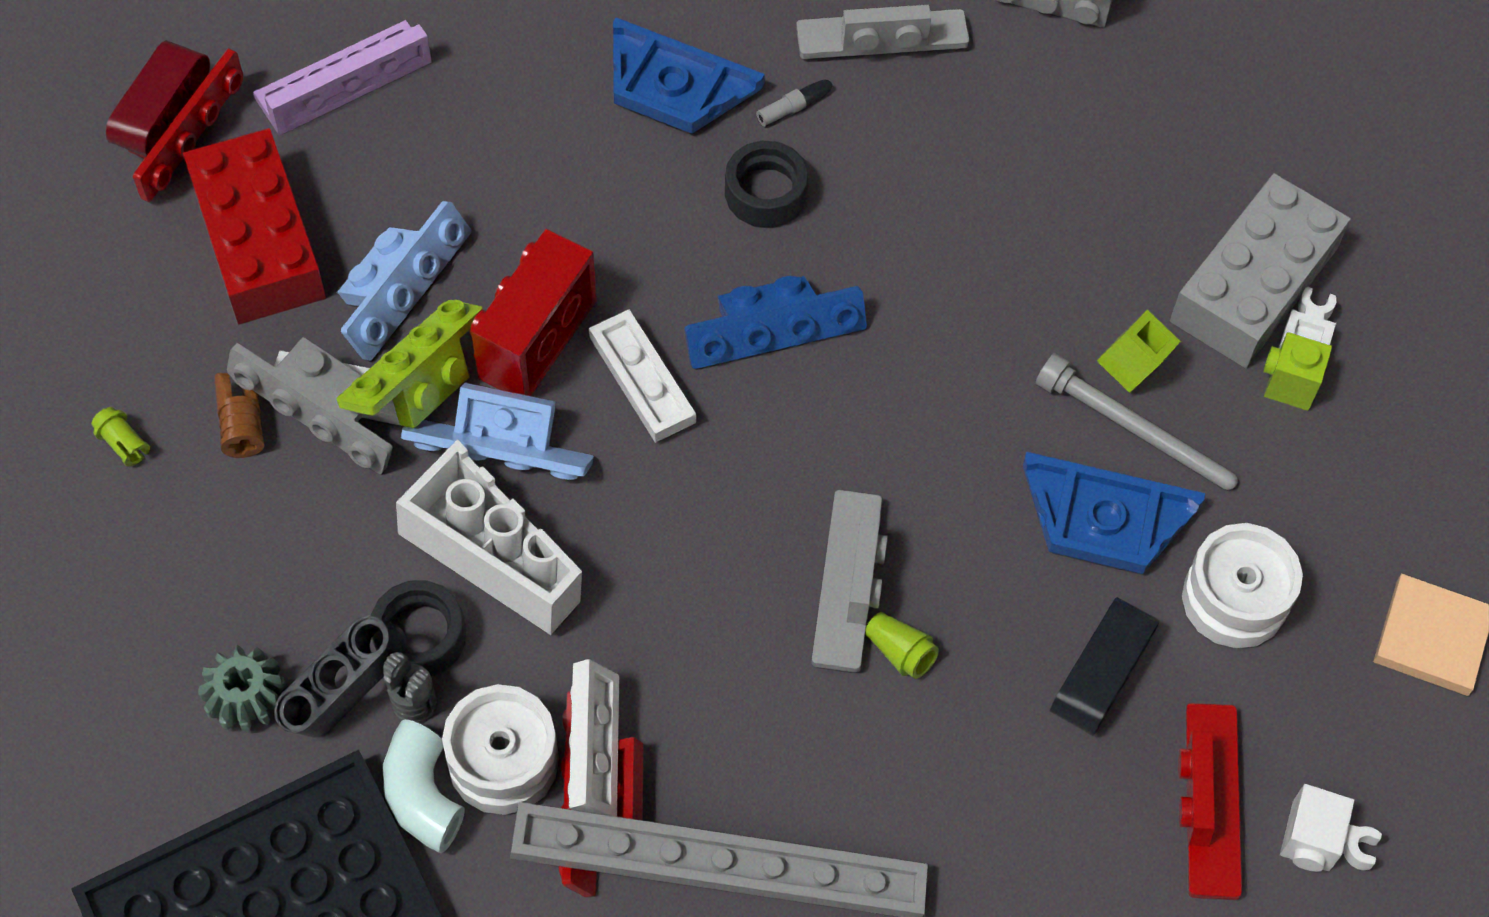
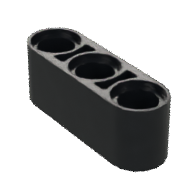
(1104, 666)
(318, 680)

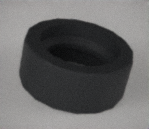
(771, 156)
(423, 594)

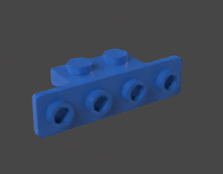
(773, 319)

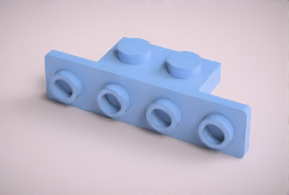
(397, 276)
(505, 429)

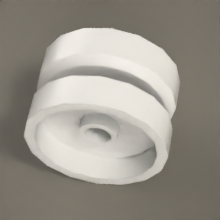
(1242, 585)
(501, 748)

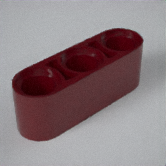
(156, 97)

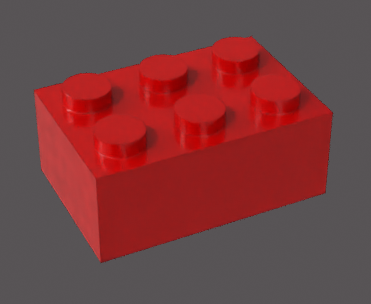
(534, 314)

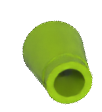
(903, 645)

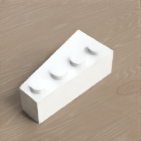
(488, 540)

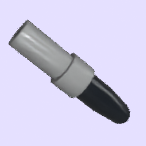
(793, 102)

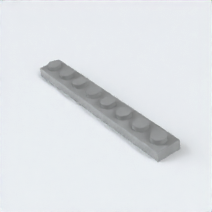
(718, 861)

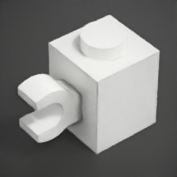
(1321, 831)

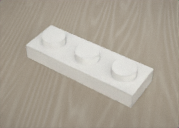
(642, 375)
(594, 739)

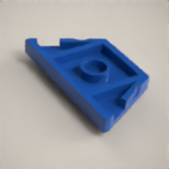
(675, 79)
(1106, 513)

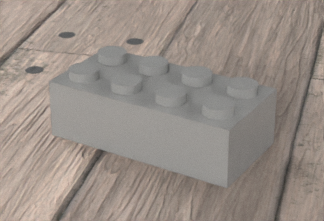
(1259, 270)

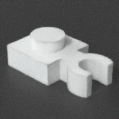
(1311, 319)

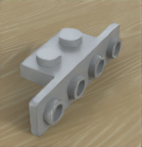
(882, 32)
(307, 389)
(848, 580)

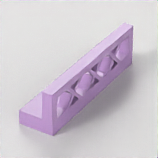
(344, 76)

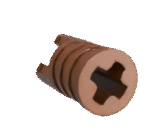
(238, 420)

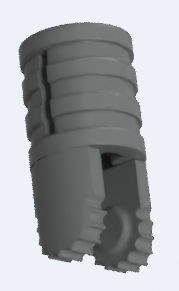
(413, 681)

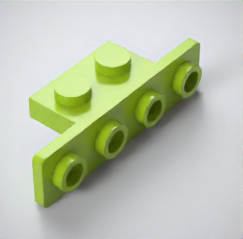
(418, 369)

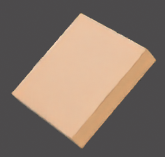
(1434, 635)

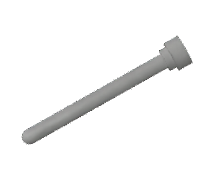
(1059, 377)

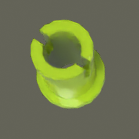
(120, 436)

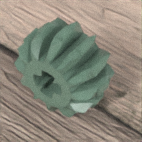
(228, 702)

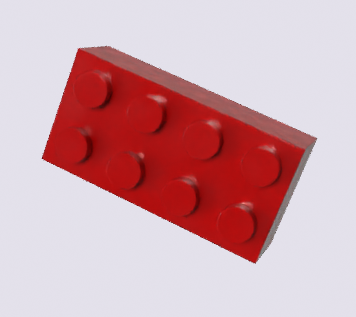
(254, 226)

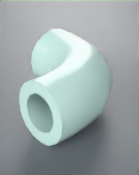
(412, 790)

